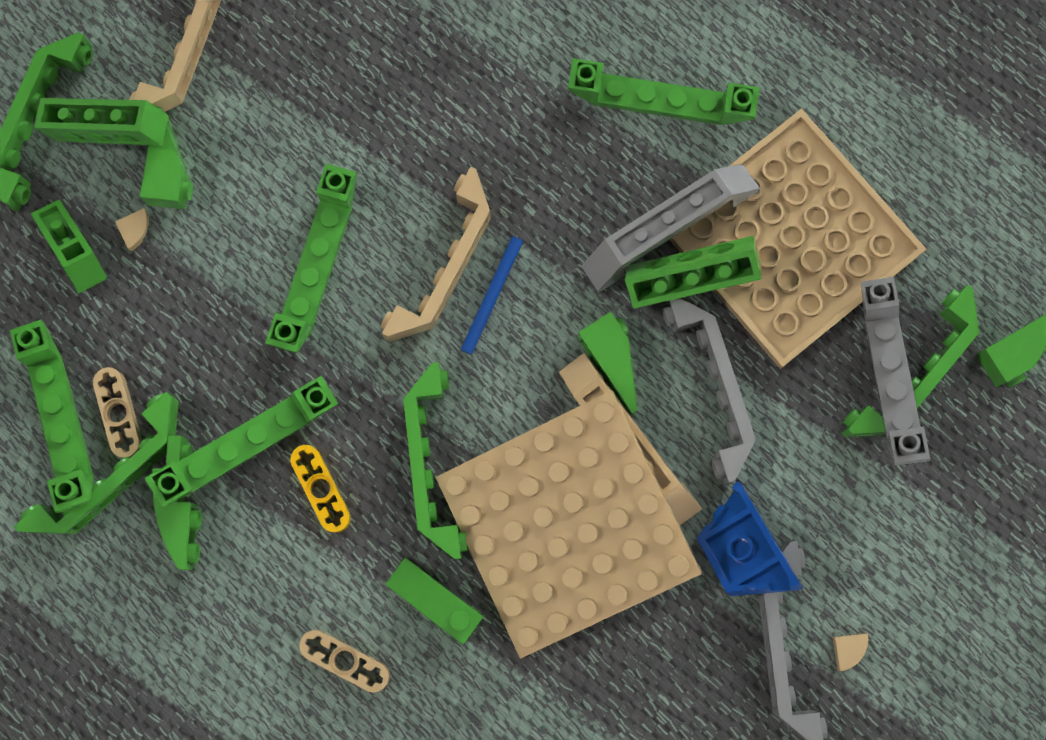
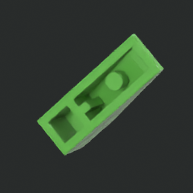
(165, 174)
(69, 246)
(610, 352)
(1014, 354)
(434, 601)

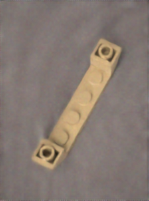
(185, 59)
(405, 323)
(586, 384)

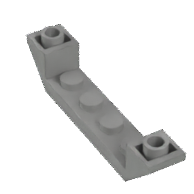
(667, 220)
(684, 316)
(892, 375)
(804, 723)

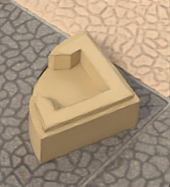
(133, 228)
(849, 650)

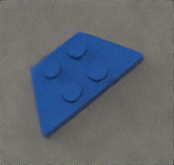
(745, 550)

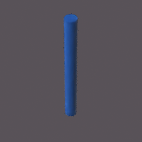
(491, 295)

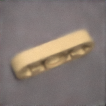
(102, 393)
(327, 641)

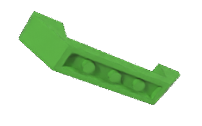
(68, 53)
(662, 99)
(317, 260)
(960, 313)
(428, 387)
(57, 414)
(162, 415)
(241, 443)

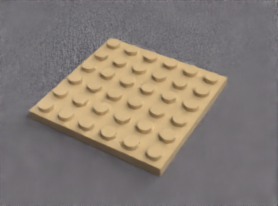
(814, 235)
(568, 524)

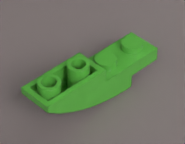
(181, 518)

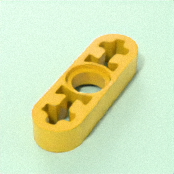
(318, 463)

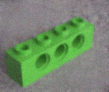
(101, 121)
(693, 272)

